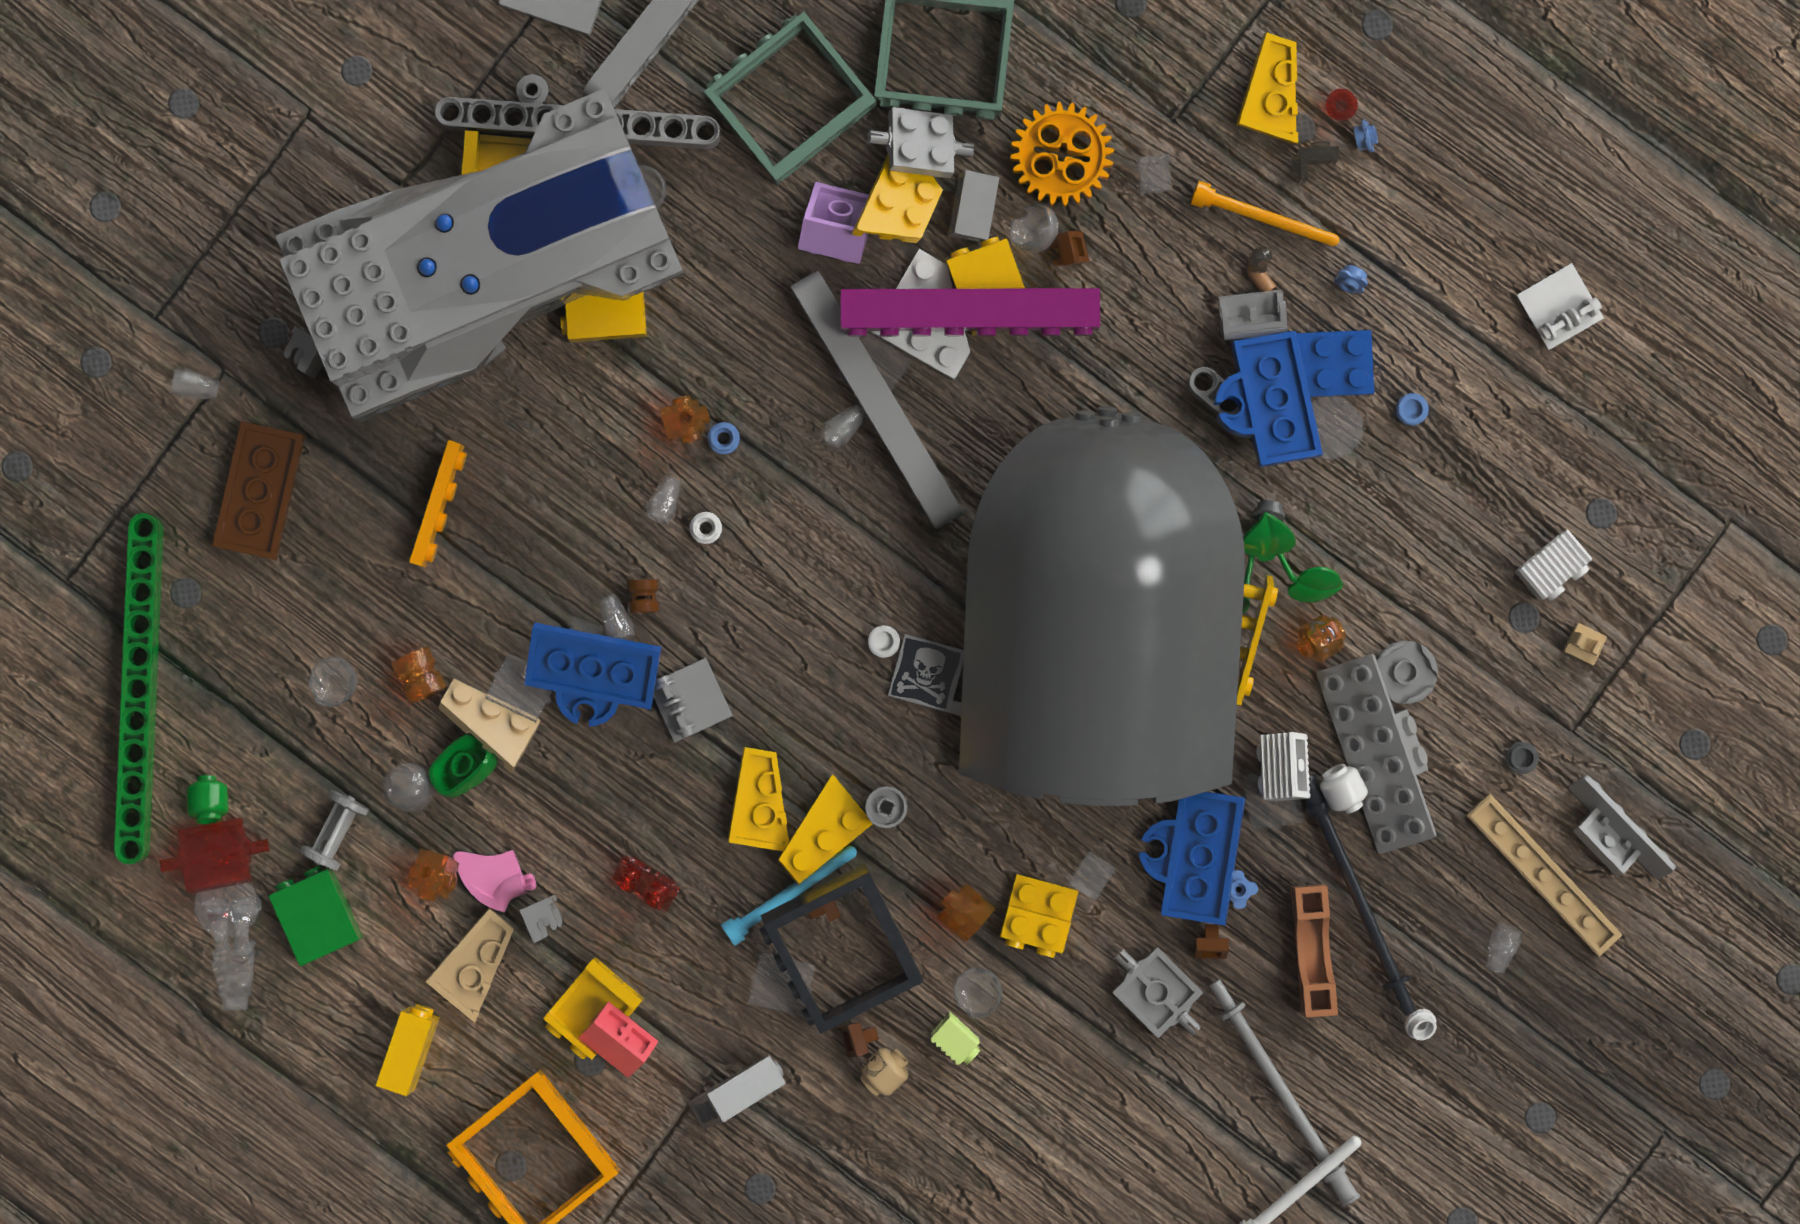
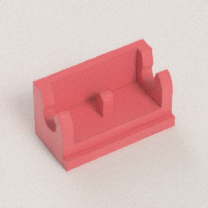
(618, 1039)

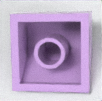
(830, 223)

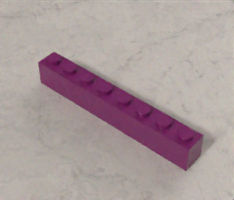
(970, 310)

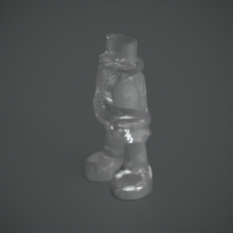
(235, 964)

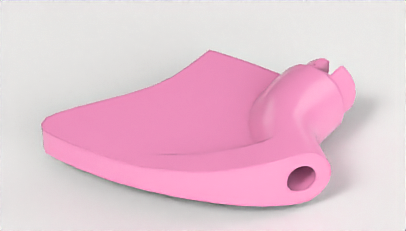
(494, 878)

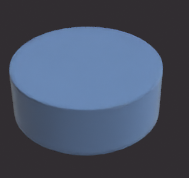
(1411, 409)

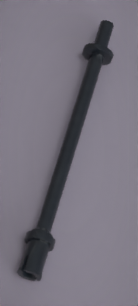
(1319, 809)

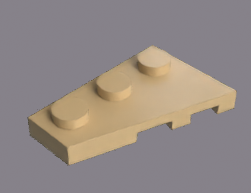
(493, 725)
(472, 963)

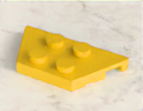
(898, 205)

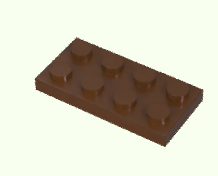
(258, 490)

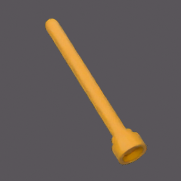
(1206, 196)

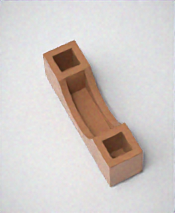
(1313, 950)

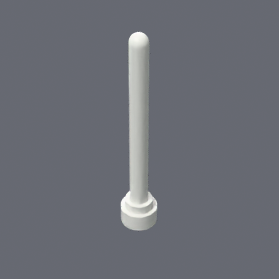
(1307, 1182)

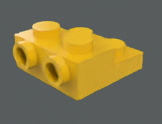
(1038, 915)

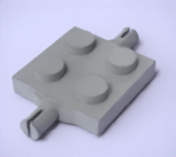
(920, 142)
(1157, 992)

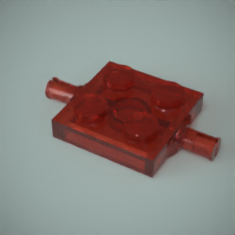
(214, 855)

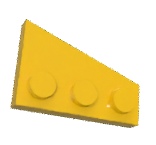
(1271, 91)
(758, 803)

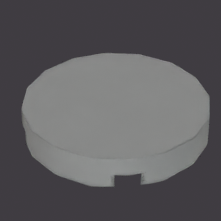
(1407, 671)

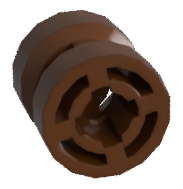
(642, 588)

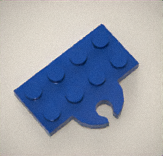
(1271, 400)
(591, 671)
(1197, 856)

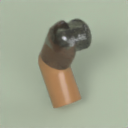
(1257, 268)

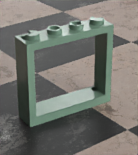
(765, 49)
(951, 106)

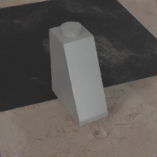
(737, 1092)

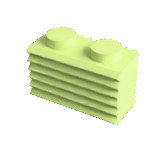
(955, 1039)

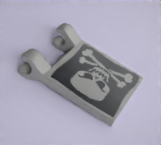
(928, 674)

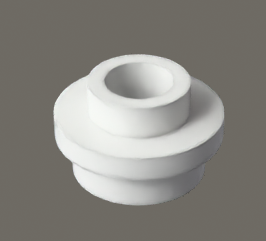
(696, 523)
(1421, 1024)

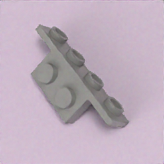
(1614, 835)

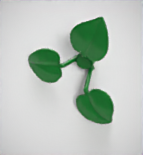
(1274, 538)

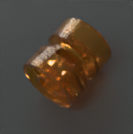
(419, 675)

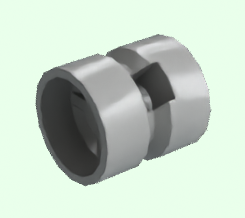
(886, 807)

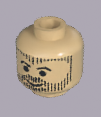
(884, 1071)

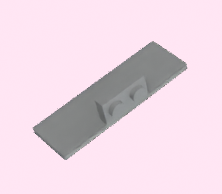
(1382, 750)

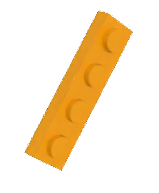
(442, 491)

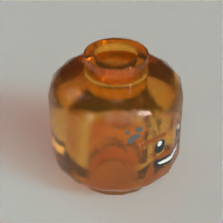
(1321, 638)

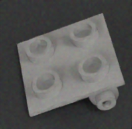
(690, 700)

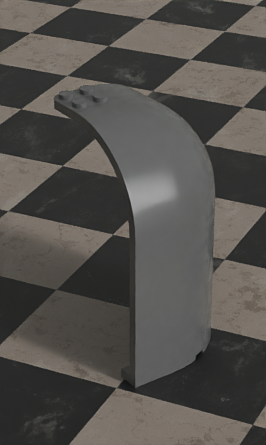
(1103, 617)

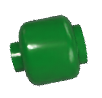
(207, 800)

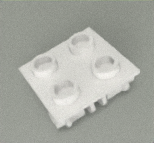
(1560, 306)

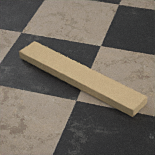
(1543, 875)

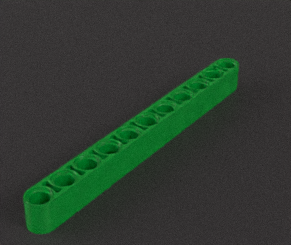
(129, 702)

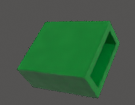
(315, 915)

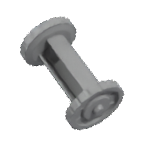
(334, 830)

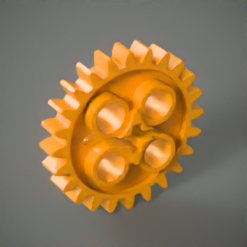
(1067, 125)

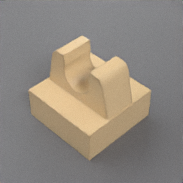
(1585, 644)

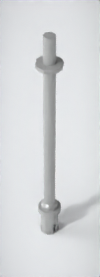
(1337, 1178)

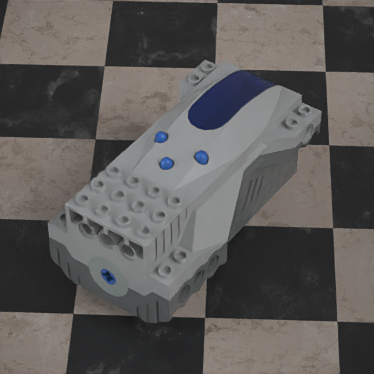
(441, 270)

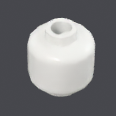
(1343, 788)

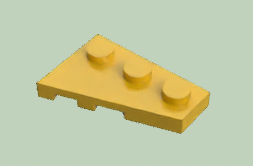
(824, 832)

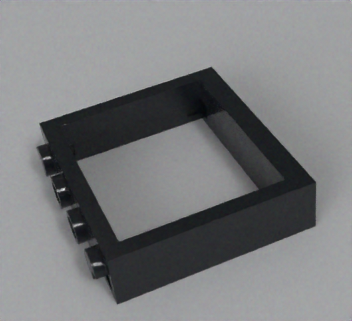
(815, 899)

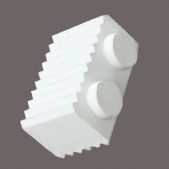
(1554, 566)
(1283, 766)

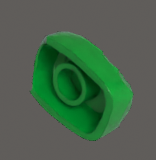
(461, 767)

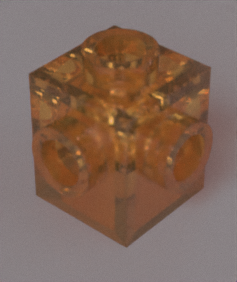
(673, 416)
(433, 875)
(965, 912)

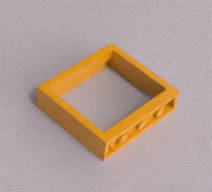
(480, 1179)

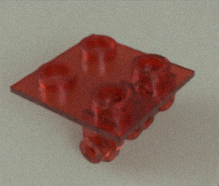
(655, 891)

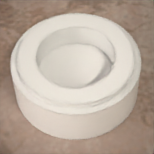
(883, 641)

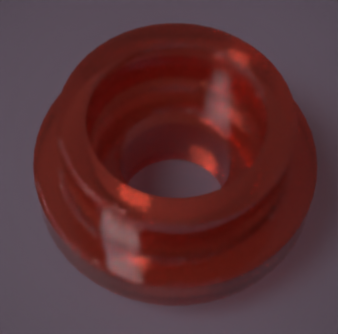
(1348, 97)

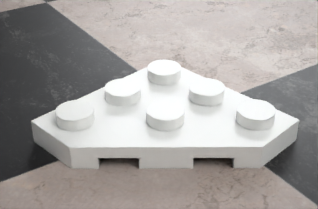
(937, 351)

